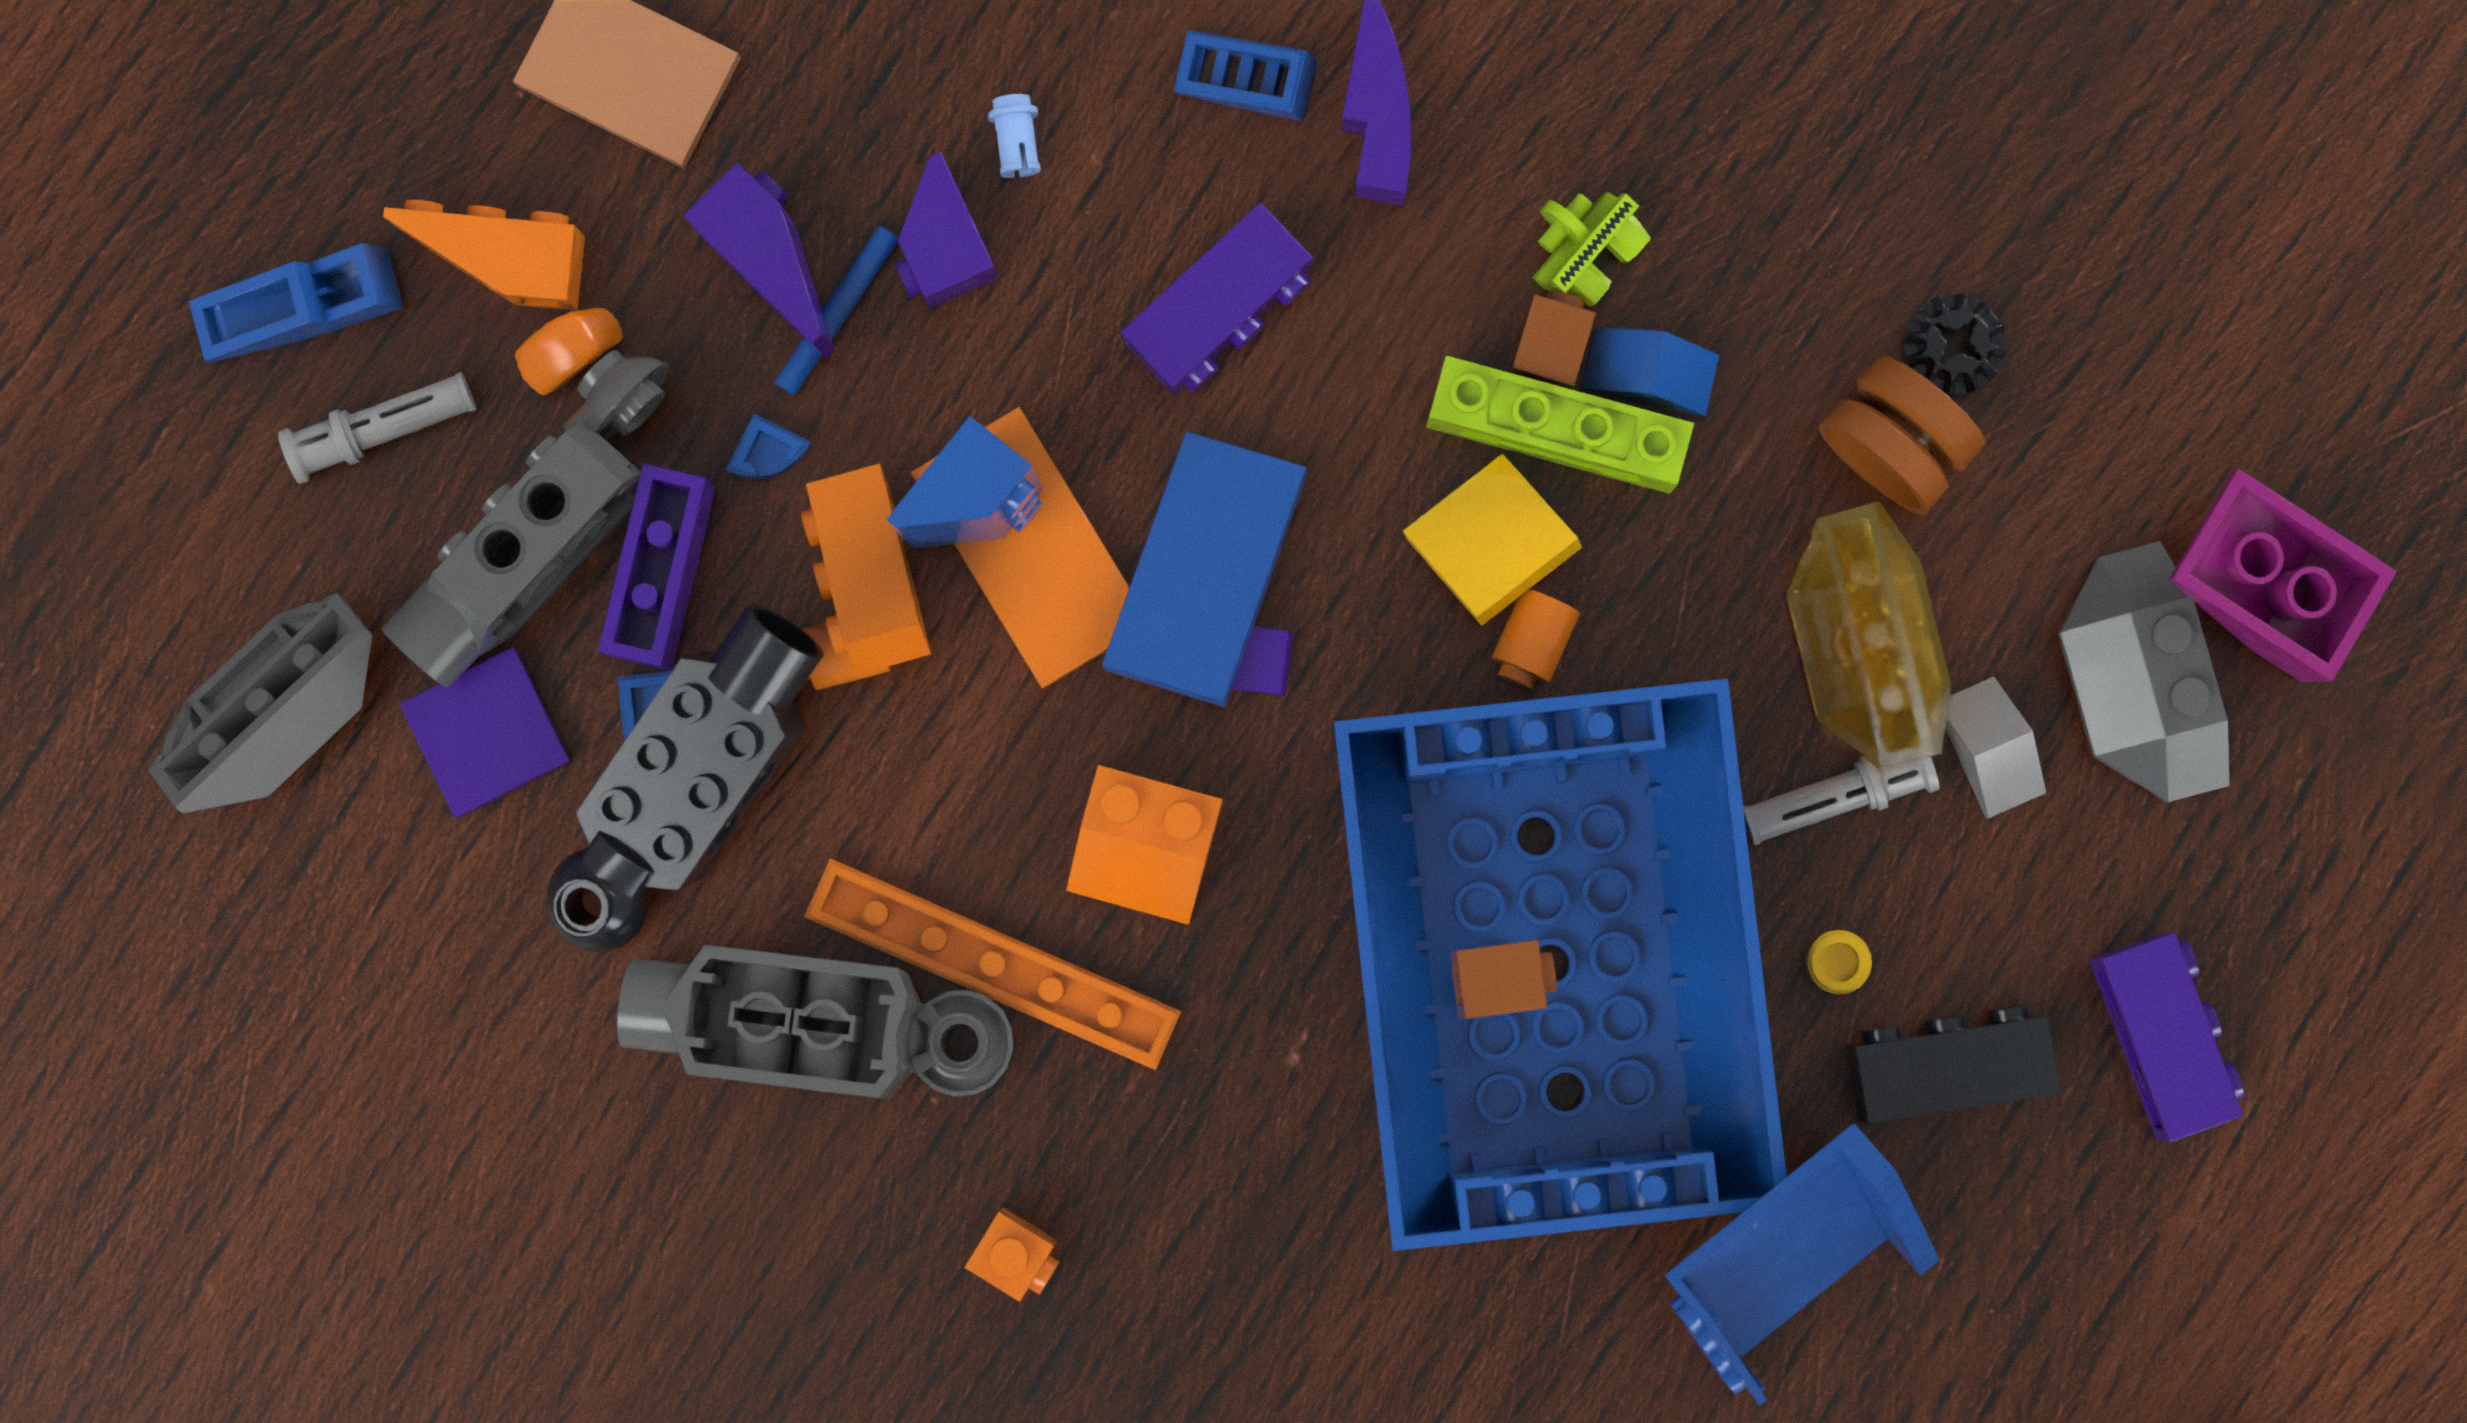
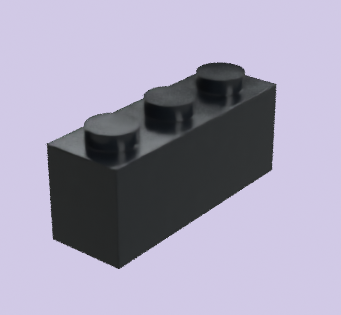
(1952, 1065)

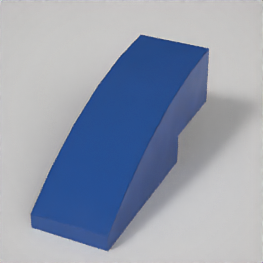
(296, 302)

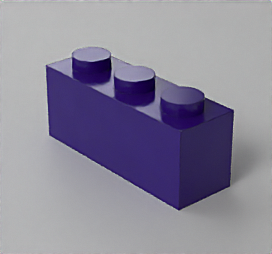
(1219, 301)
(657, 567)
(2168, 1036)

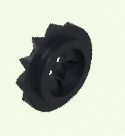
(1925, 344)

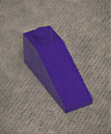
(760, 241)

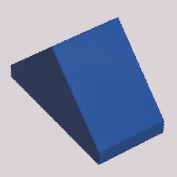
(1650, 369)

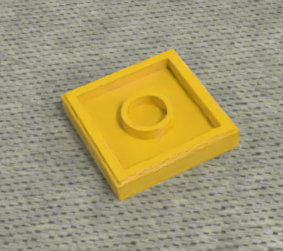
(1492, 539)

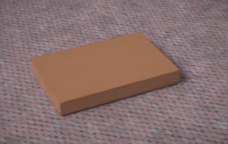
(629, 73)

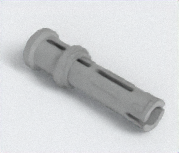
(348, 435)
(1838, 795)

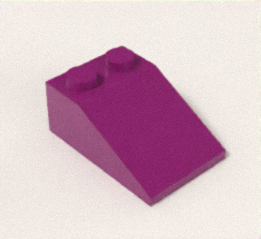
(2281, 579)

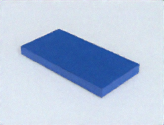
(1205, 569)

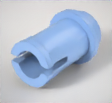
(1015, 134)

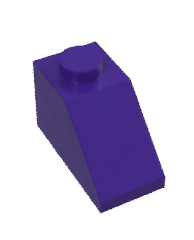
(941, 241)

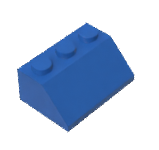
(969, 493)

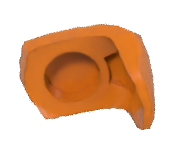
(566, 347)

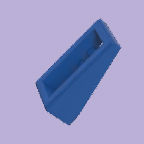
(1297, 87)

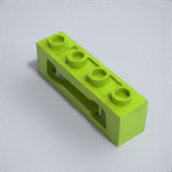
(1560, 425)

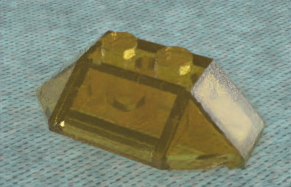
(1870, 638)

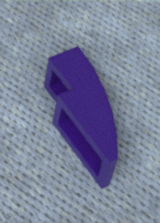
(1379, 109)

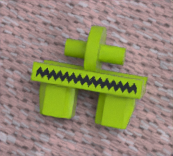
(1604, 225)

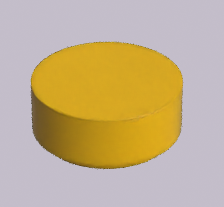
(1838, 962)

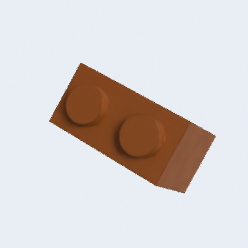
(1502, 979)

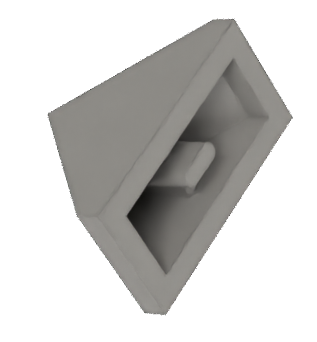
(1994, 747)

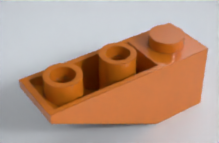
(518, 259)

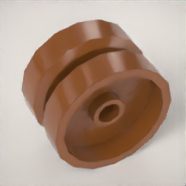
(1902, 434)

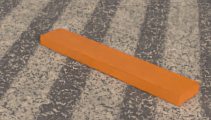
(992, 964)

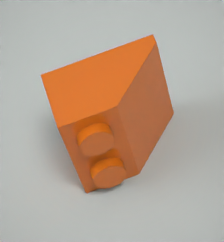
(1143, 844)

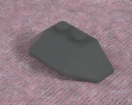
(2146, 677)
(266, 708)

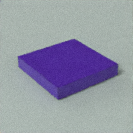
(486, 733)

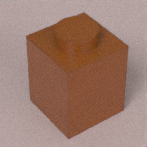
(1553, 339)

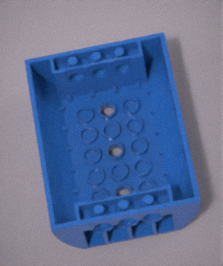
(1659, 946)

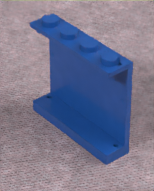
(1792, 1250)

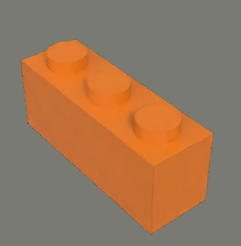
(864, 571)

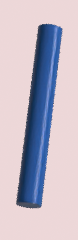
(839, 307)

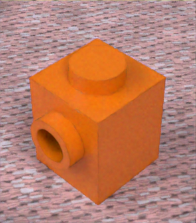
(1014, 1256)

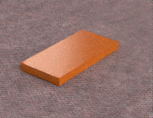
(1052, 579)

